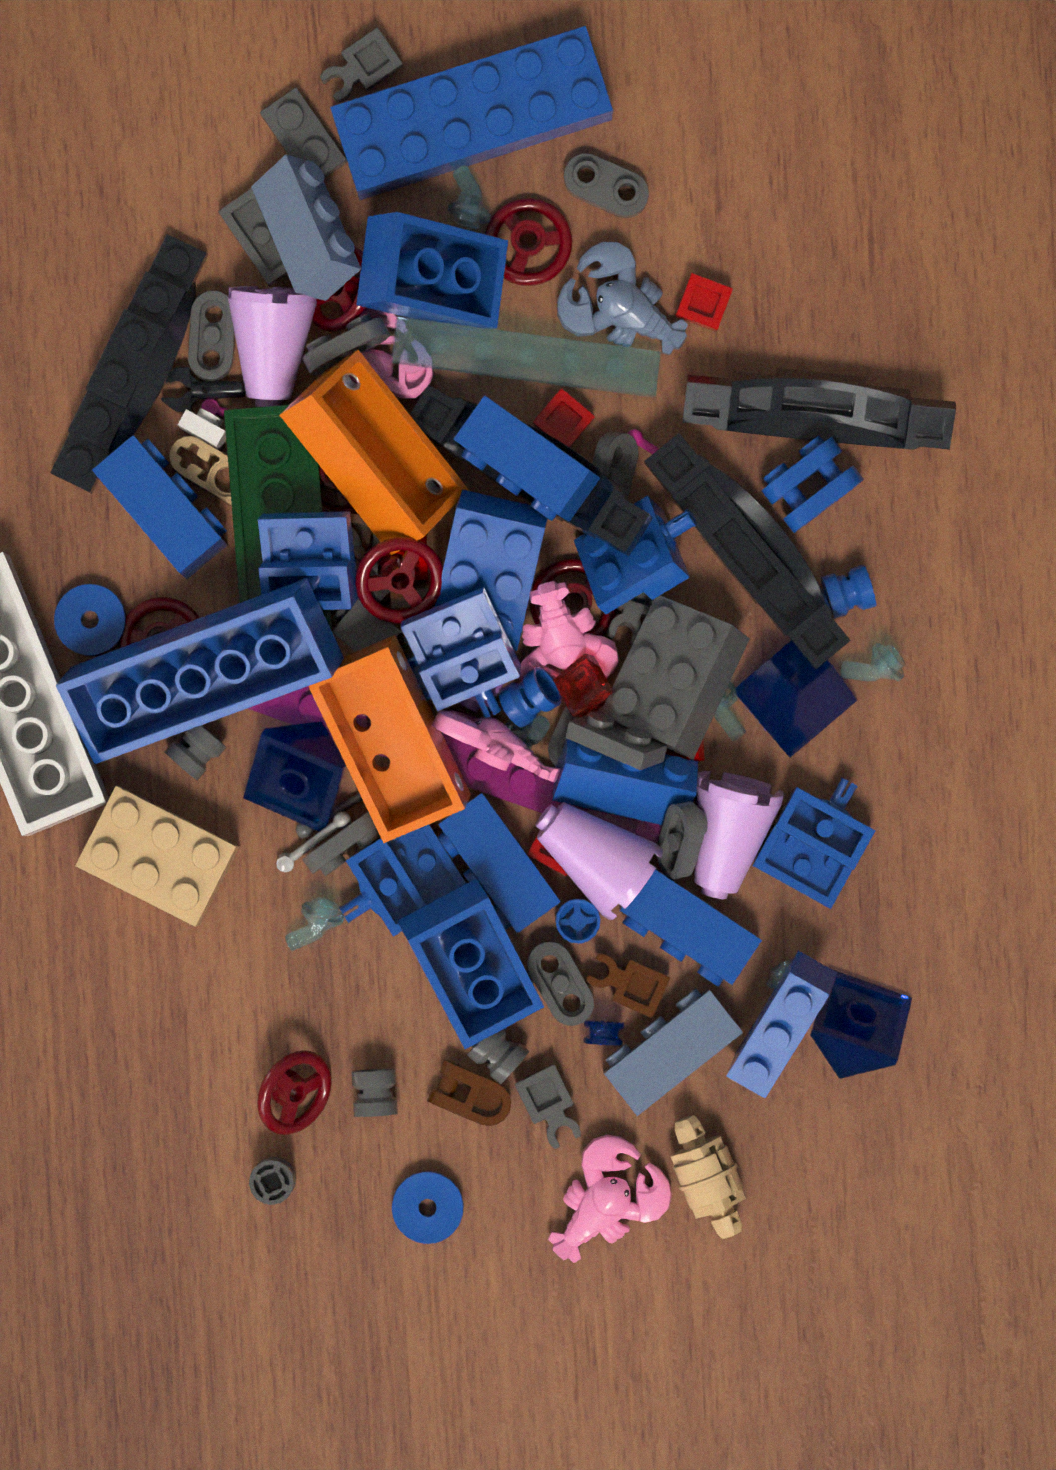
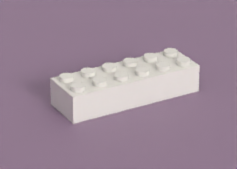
(41, 752)

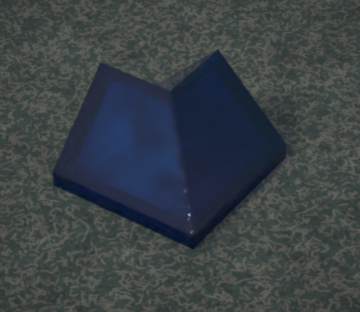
(794, 698)
(297, 773)
(860, 1026)

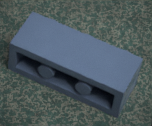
(306, 227)
(671, 1050)

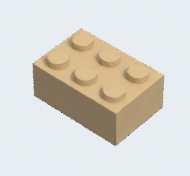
(157, 856)

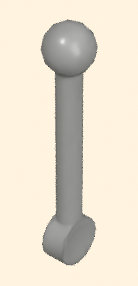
(286, 860)

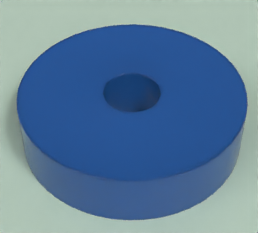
(70, 614)
(421, 1227)

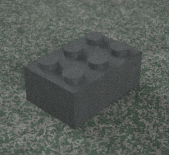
(676, 675)

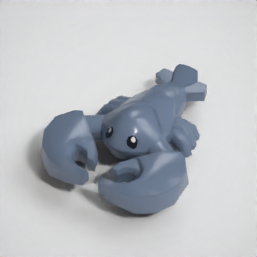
(618, 302)

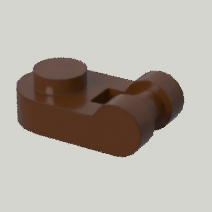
(486, 1102)

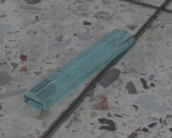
(525, 357)

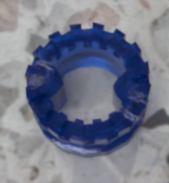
(603, 1033)

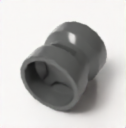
(195, 750)
(499, 1054)
(375, 1092)
(276, 1174)

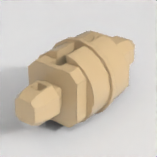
(708, 1176)

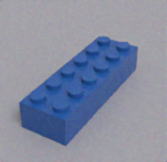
(472, 113)
(200, 671)

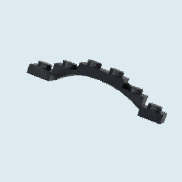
(133, 363)
(817, 404)
(601, 515)
(751, 548)

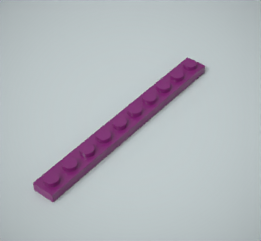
(513, 785)

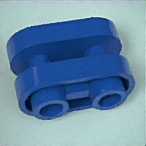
(784, 482)

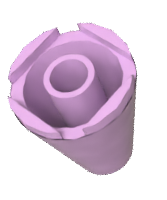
(270, 339)
(738, 820)
(597, 855)

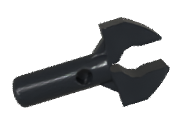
(200, 390)

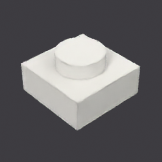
(204, 427)

